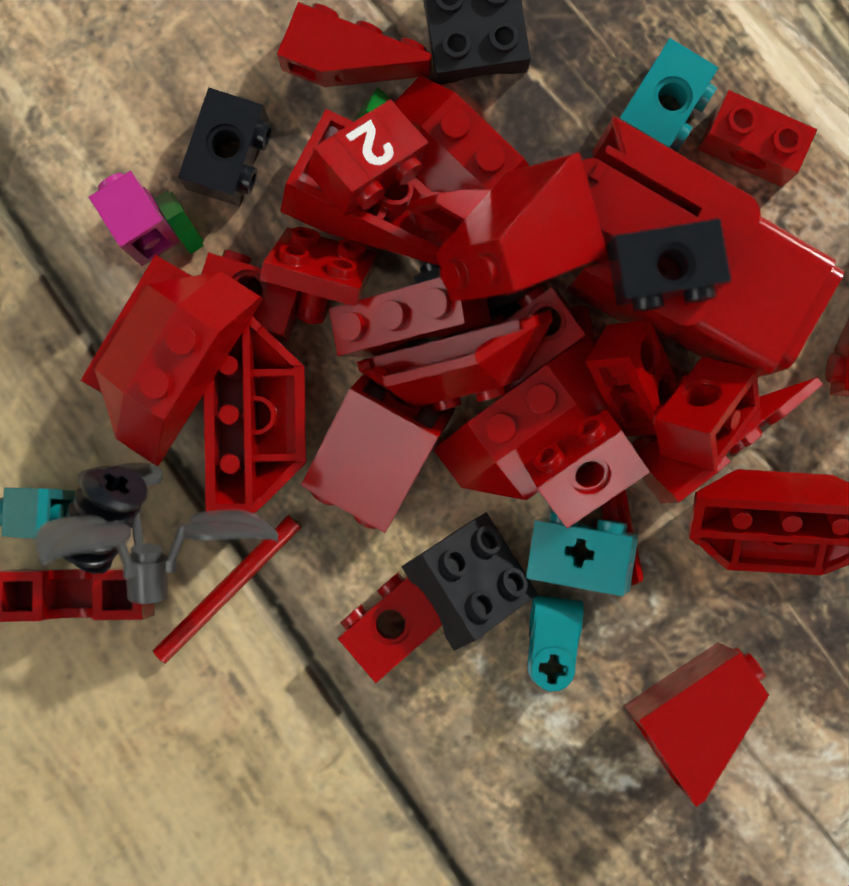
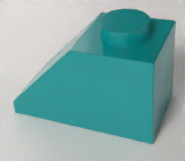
(29, 508)

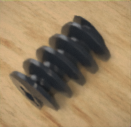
(113, 496)

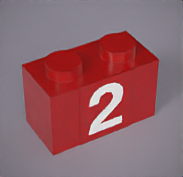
(368, 158)

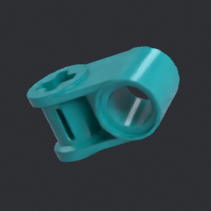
(555, 631)

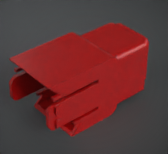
(775, 277)

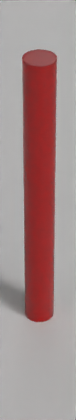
(225, 590)

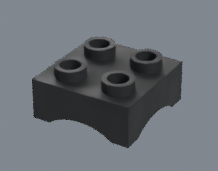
(476, 38)
(471, 581)

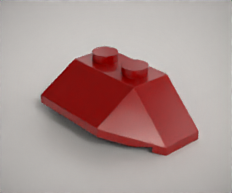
(461, 145)
(170, 356)
(459, 364)
(541, 410)
(253, 423)
(774, 522)

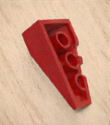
(383, 225)
(675, 480)

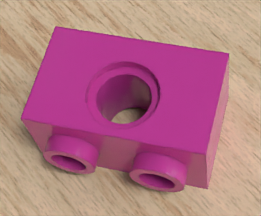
(133, 217)

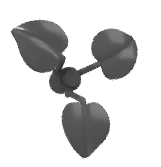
(146, 566)

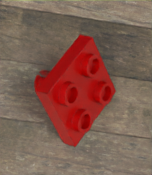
(319, 270)

